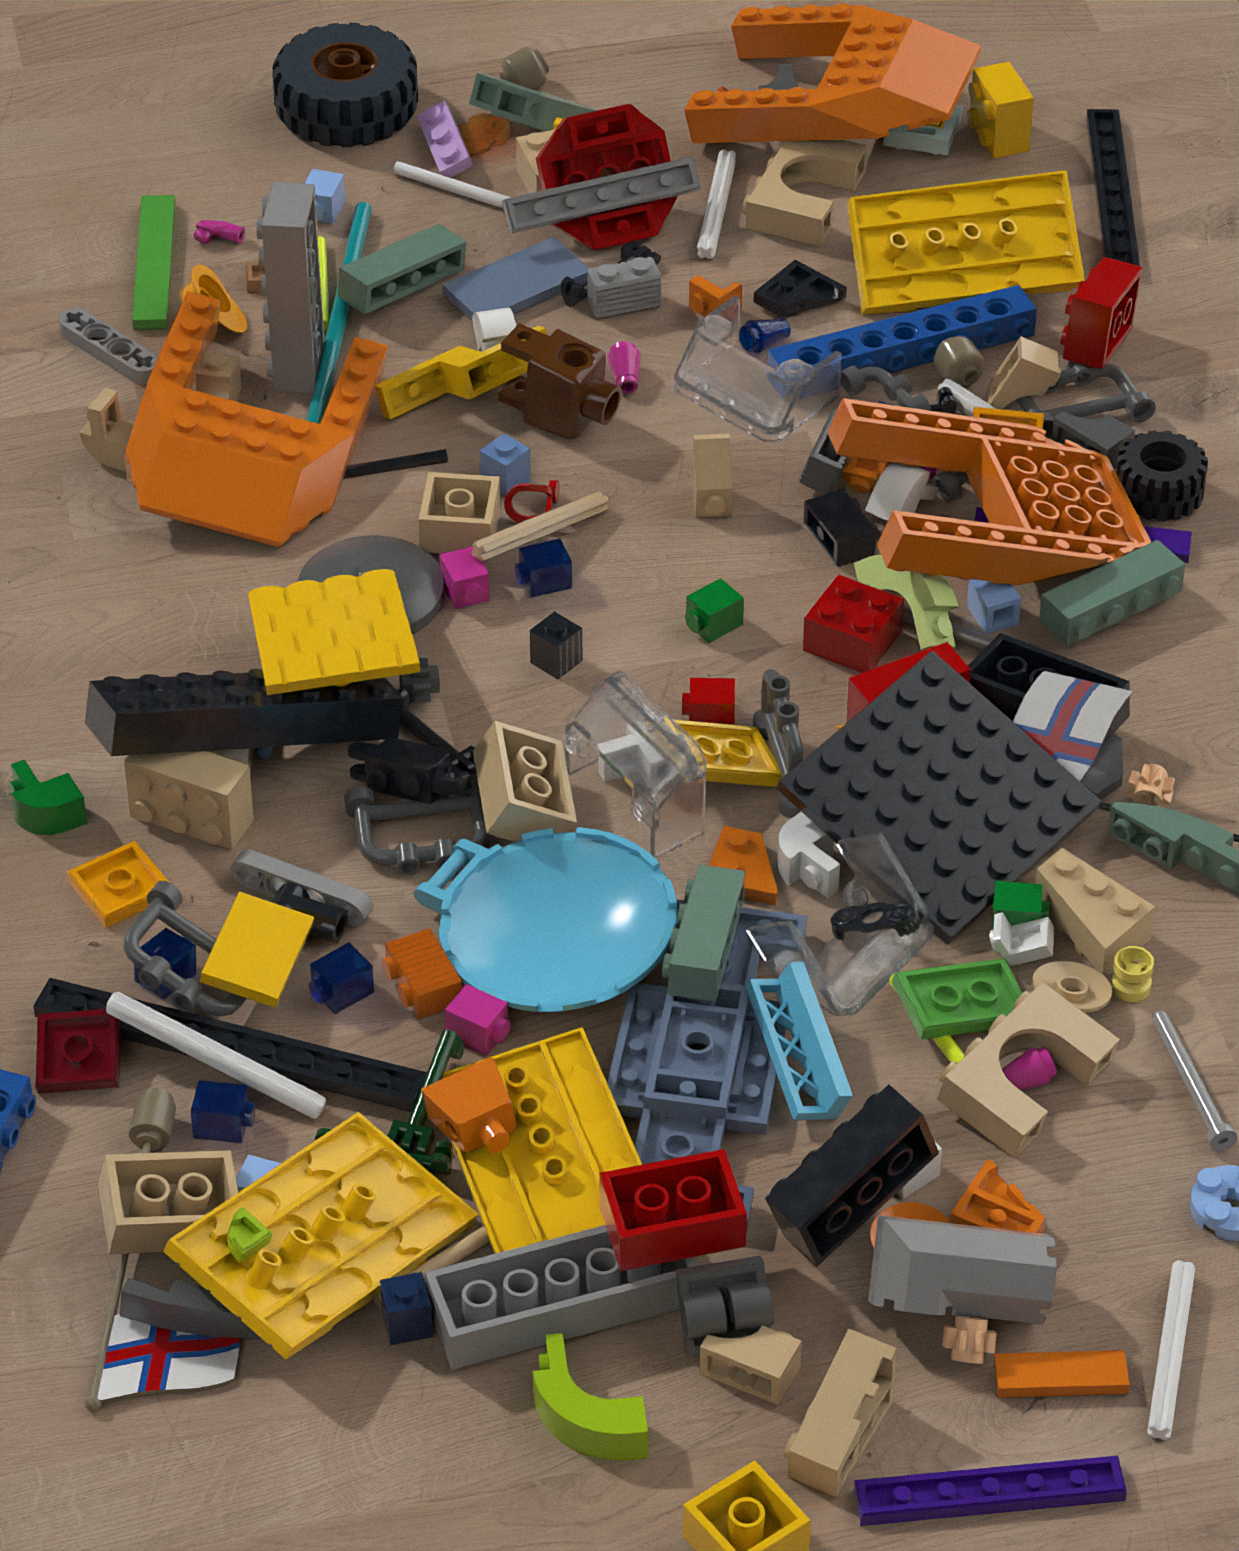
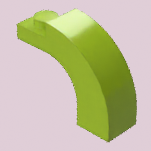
(582, 1421)

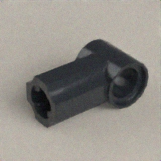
(328, 920)

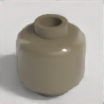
(525, 68)
(959, 361)

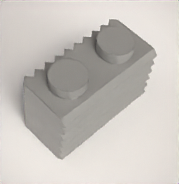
(624, 287)

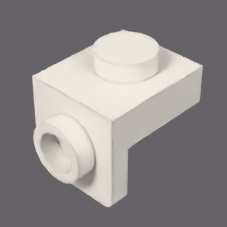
(1022, 941)

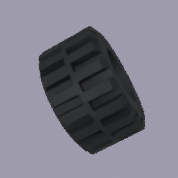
(1162, 474)

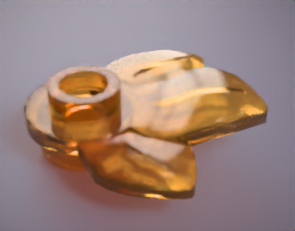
(484, 132)

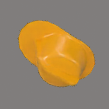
(207, 283)

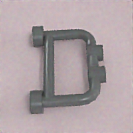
(1137, 404)
(777, 718)
(362, 806)
(163, 901)

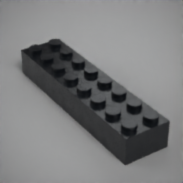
(234, 713)

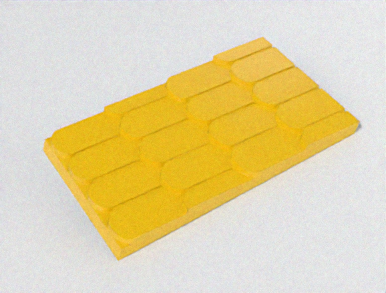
(964, 241)
(332, 632)
(562, 1141)
(339, 1222)

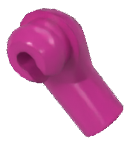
(221, 229)

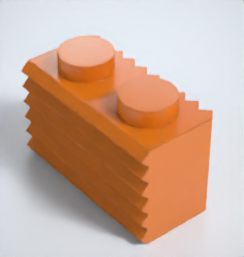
(422, 973)

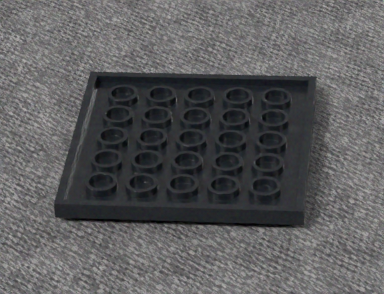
(947, 788)

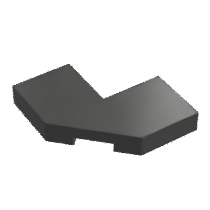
(1107, 770)

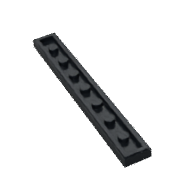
(1112, 185)

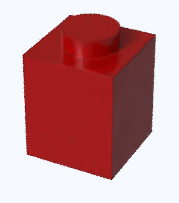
(710, 700)

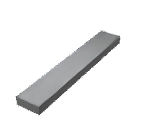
(601, 195)

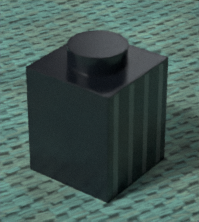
(556, 645)

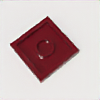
(77, 1051)

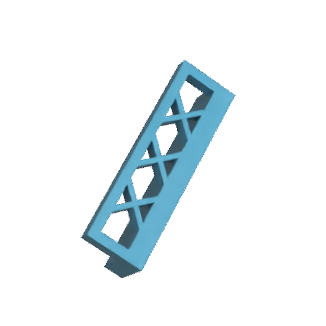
(810, 1045)

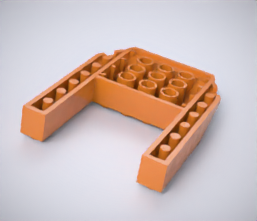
(880, 77)
(236, 462)
(1044, 500)

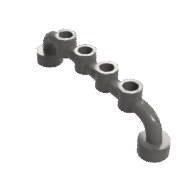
(898, 389)

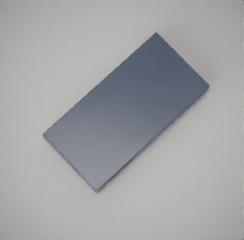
(516, 279)

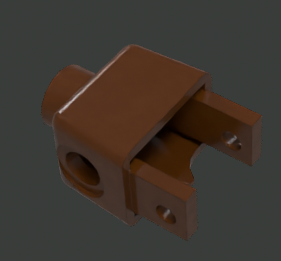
(562, 383)

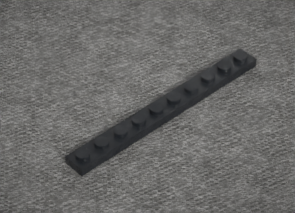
(291, 1058)

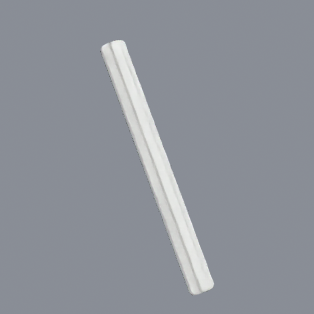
(216, 1055)

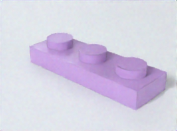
(445, 140)

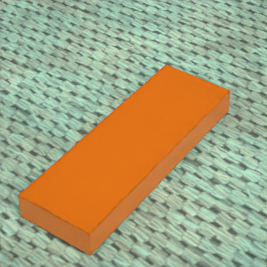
(1061, 1373)

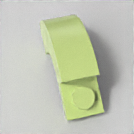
(927, 595)

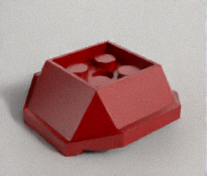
(613, 140)

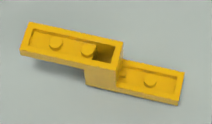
(456, 372)

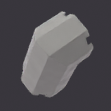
(962, 1270)

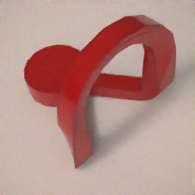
(552, 492)

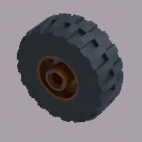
(345, 84)

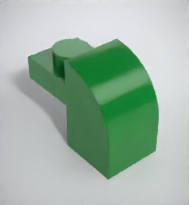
(48, 805)

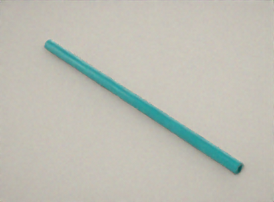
(338, 319)

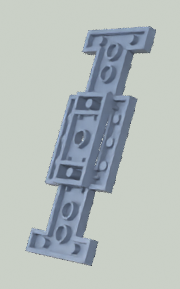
(687, 1092)

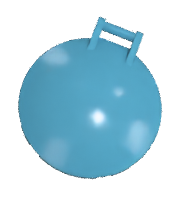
(553, 917)

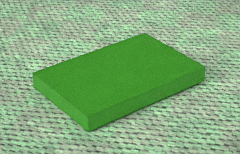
(957, 997)

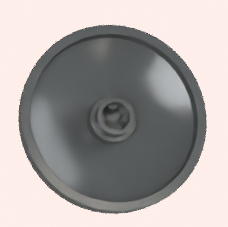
(414, 568)

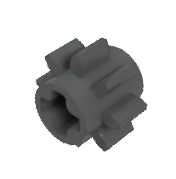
(423, 683)

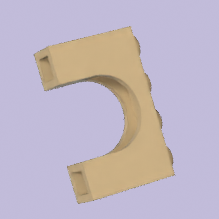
(795, 215)
(984, 1095)

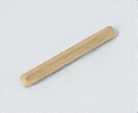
(539, 526)

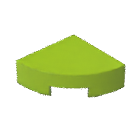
(246, 1235)

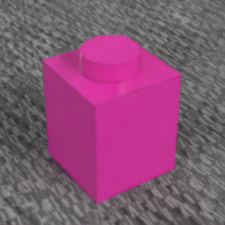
(464, 578)
(478, 1019)

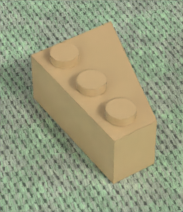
(1093, 909)
(843, 1413)

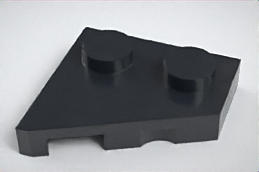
(797, 290)

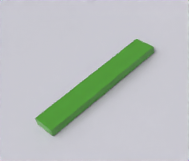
(154, 262)

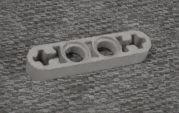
(80, 326)
(263, 872)

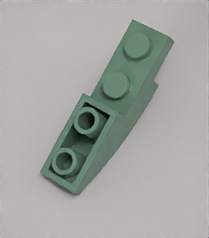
(521, 103)
(1177, 837)

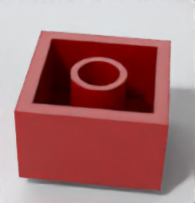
(853, 624)

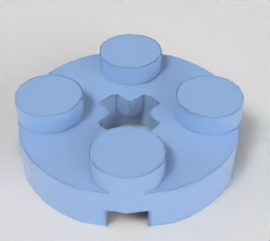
(1207, 1202)

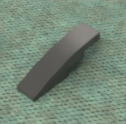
(182, 1309)

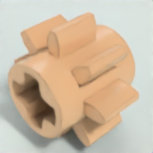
(1150, 785)
(969, 1339)

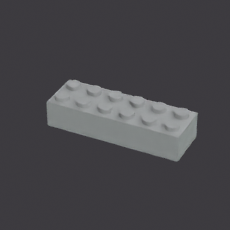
(291, 286)
(543, 1288)

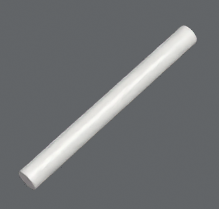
(449, 184)

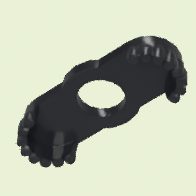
(895, 916)

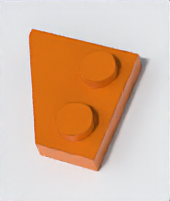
(747, 852)
(996, 1204)

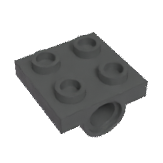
(723, 1301)

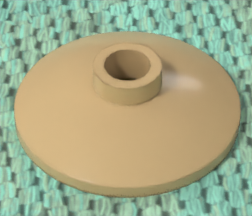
(1076, 983)

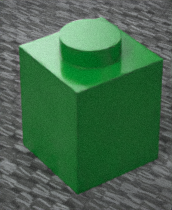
(714, 610)
(1019, 902)

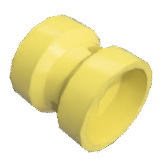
(1132, 974)

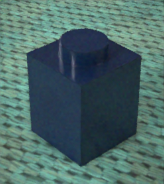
(406, 1308)

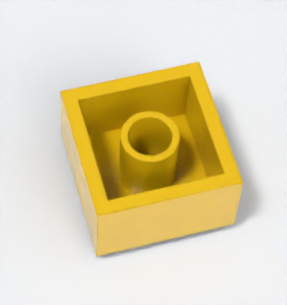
(1000, 109)
(745, 1515)

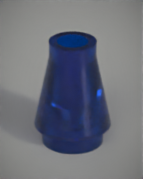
(761, 334)

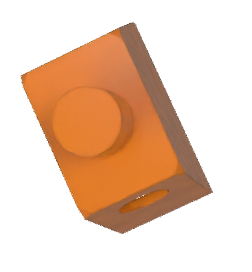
(472, 1107)

